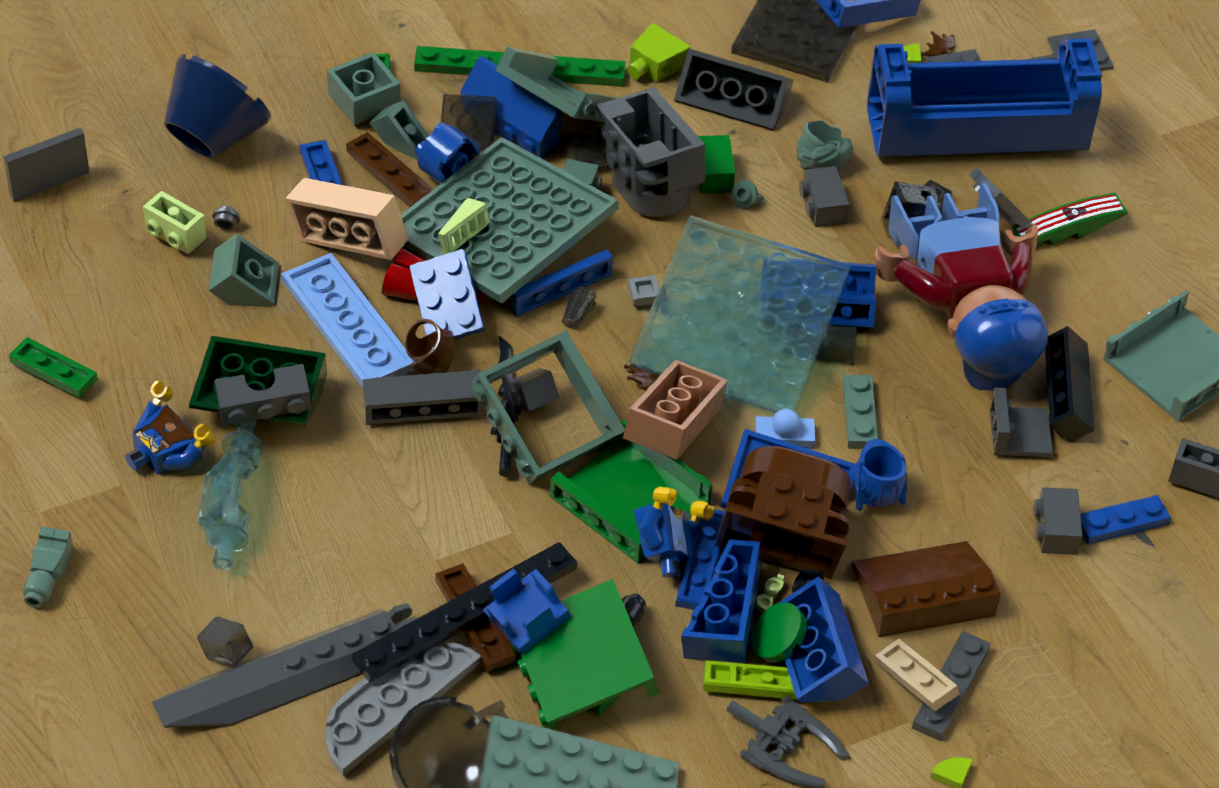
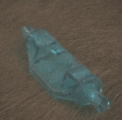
(219, 512)

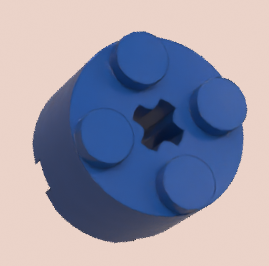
(445, 152)

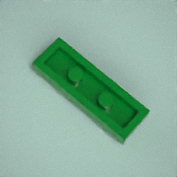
(53, 367)

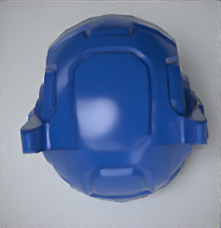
(880, 475)

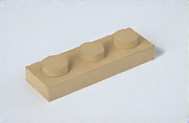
(917, 674)

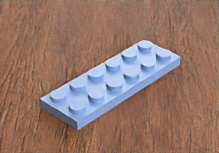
(347, 319)

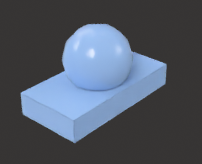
(787, 427)

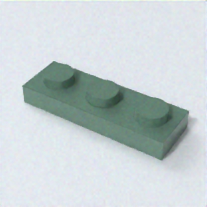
(859, 410)

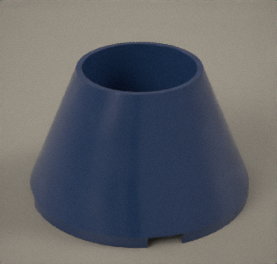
(210, 108)

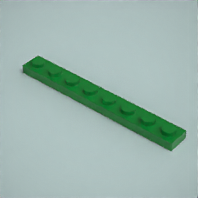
(567, 70)

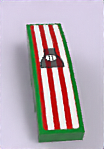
(1075, 217)

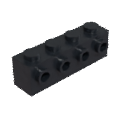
(1069, 384)

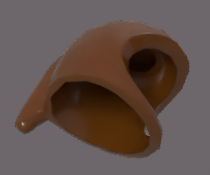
(432, 352)

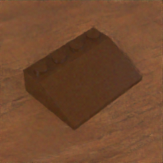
(926, 588)

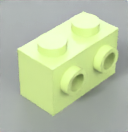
(174, 222)

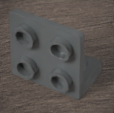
(1018, 429)

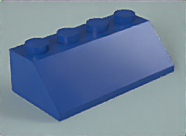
(520, 113)
(828, 659)

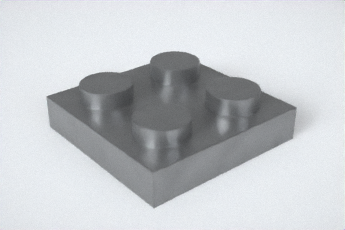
(1010, 211)

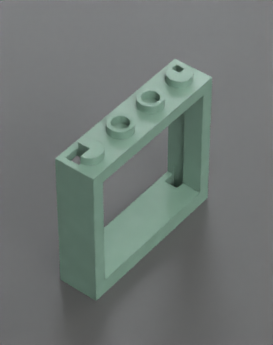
(584, 384)

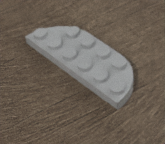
(373, 710)

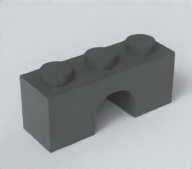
(242, 404)

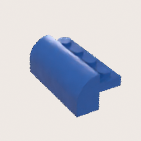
(857, 298)

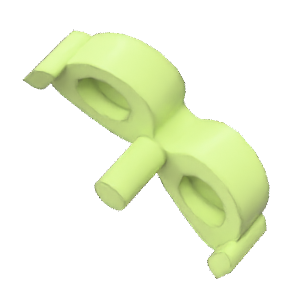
(771, 589)

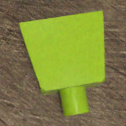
(657, 54)

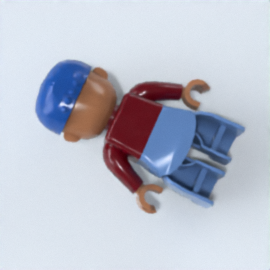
(971, 279)

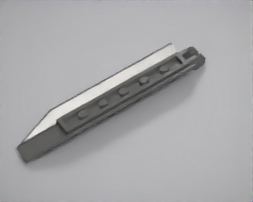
(278, 675)

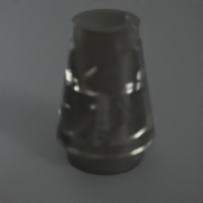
(579, 306)

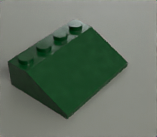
(257, 363)

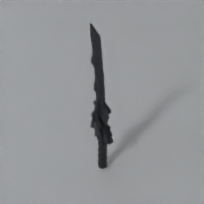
(511, 409)

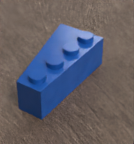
(725, 614)

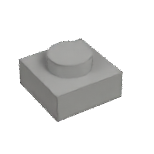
(643, 290)

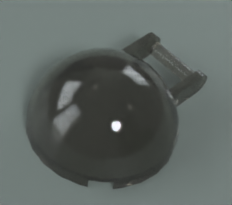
(441, 744)

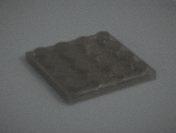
(793, 37)

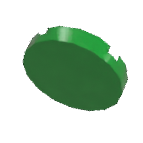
(778, 632)

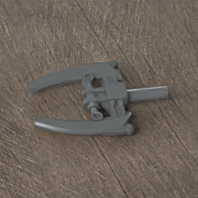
(773, 732)

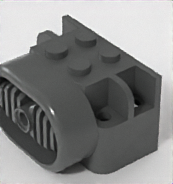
(651, 153)

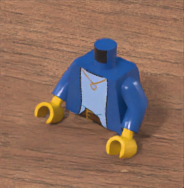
(668, 530)

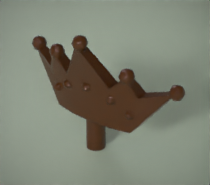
(940, 45)
(641, 376)

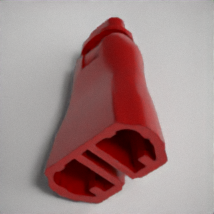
(399, 280)

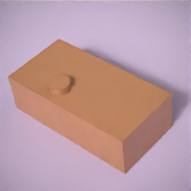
(675, 409)

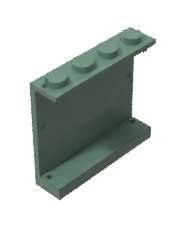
(1169, 358)

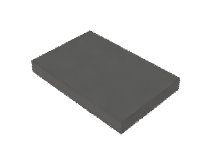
(46, 164)

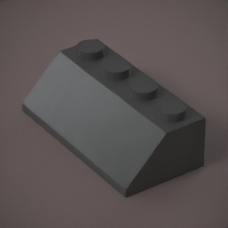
(733, 89)

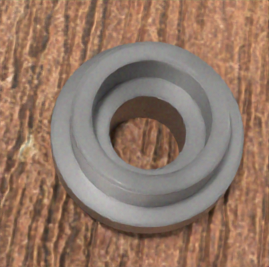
(226, 217)

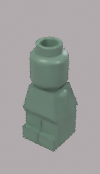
(47, 565)

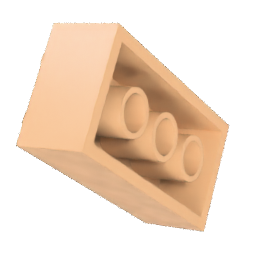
(347, 218)

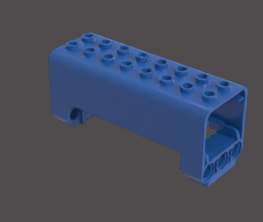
(984, 103)

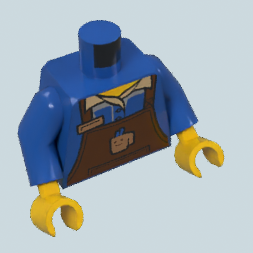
(164, 438)

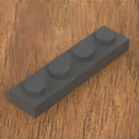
(961, 669)

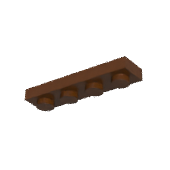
(388, 169)
(484, 636)

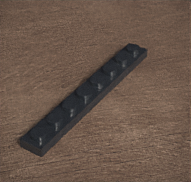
(452, 617)

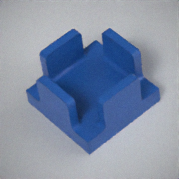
(525, 609)

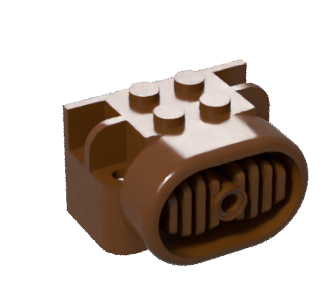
(791, 508)

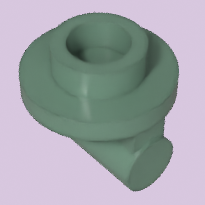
(746, 194)

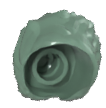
(823, 146)

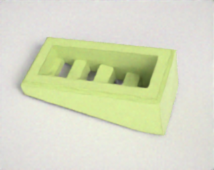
(464, 224)

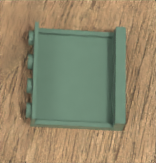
(535, 72)

